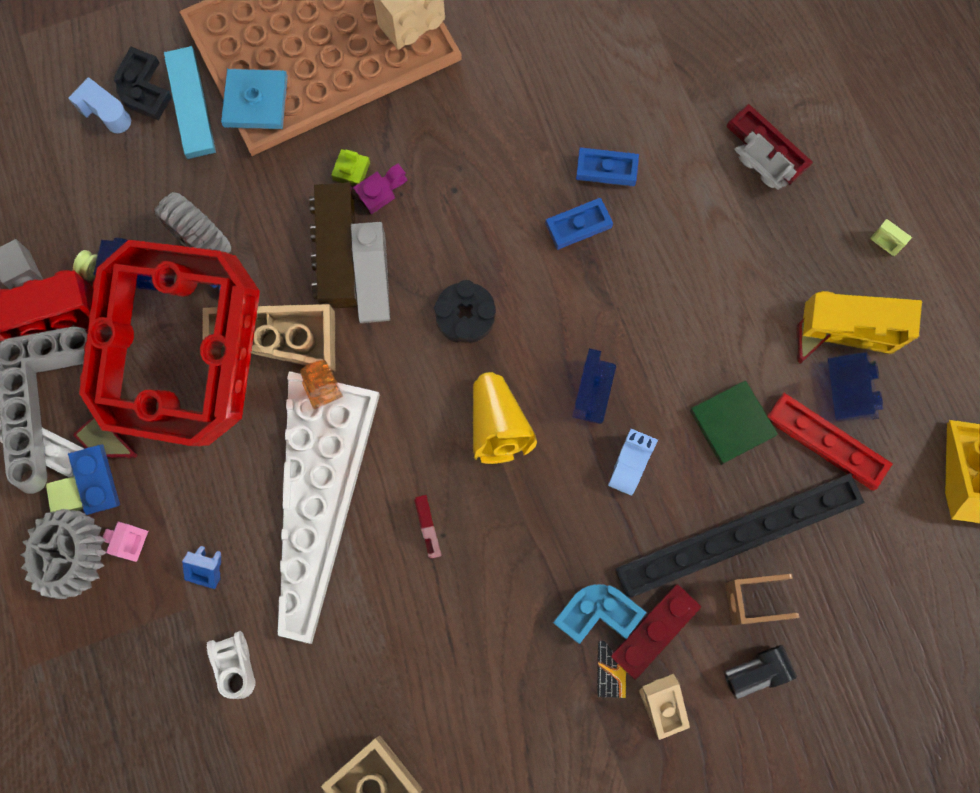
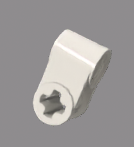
(231, 663)

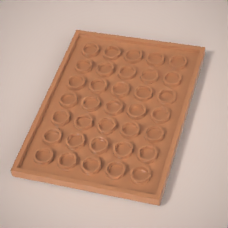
(327, 48)

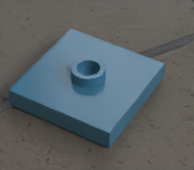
(254, 99)

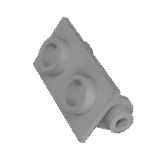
(755, 156)

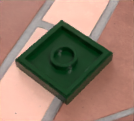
(733, 422)

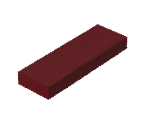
(750, 120)

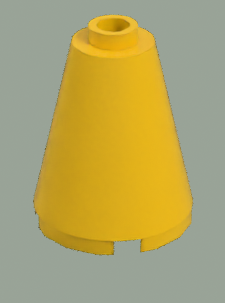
(498, 422)

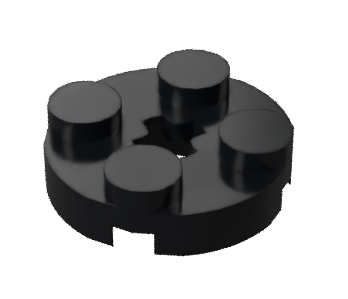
(464, 329)

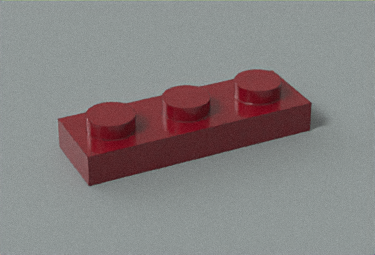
(655, 631)

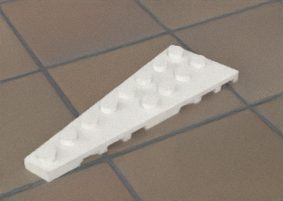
(318, 485)

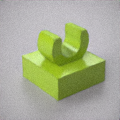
(350, 167)

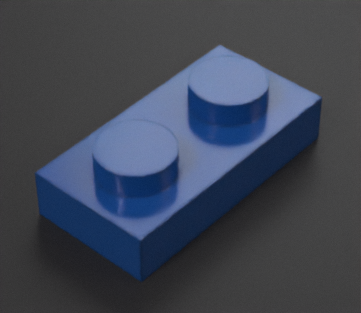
(607, 166)
(579, 223)
(94, 479)

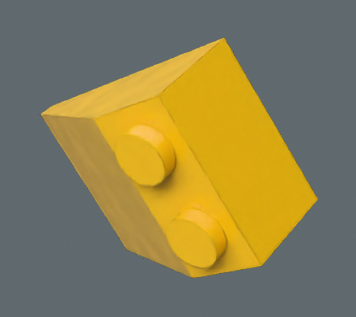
(963, 470)

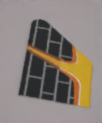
(610, 675)

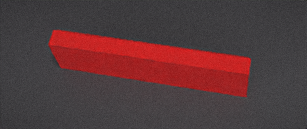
(829, 442)

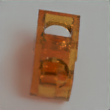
(320, 384)

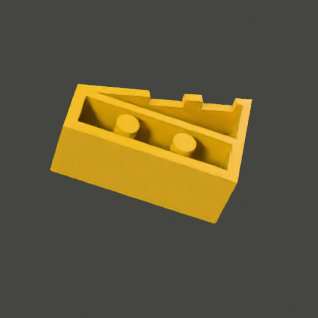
(863, 320)

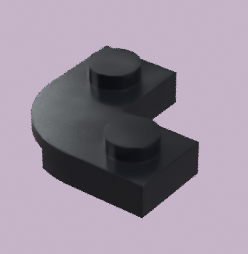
(134, 87)

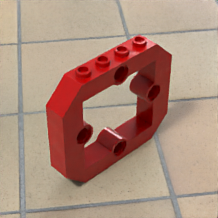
(106, 353)

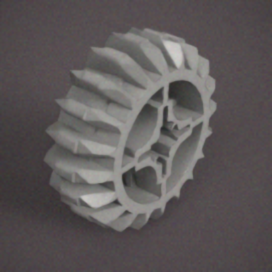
(190, 224)
(63, 554)

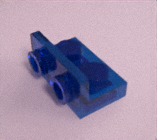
(854, 387)
(594, 388)

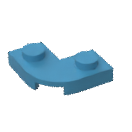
(596, 603)

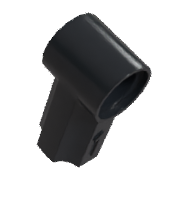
(767, 669)

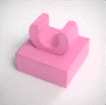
(125, 541)

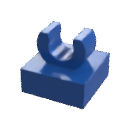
(202, 569)

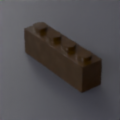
(333, 237)

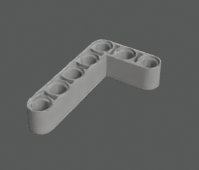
(27, 399)

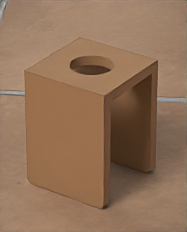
(736, 602)

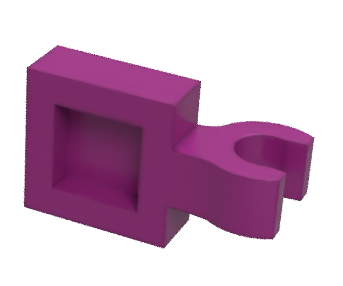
(377, 191)

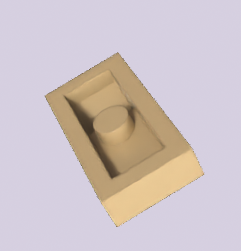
(665, 706)

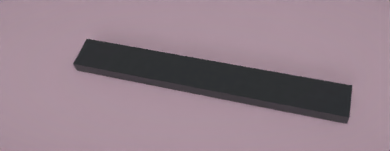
(739, 536)

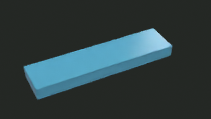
(189, 102)

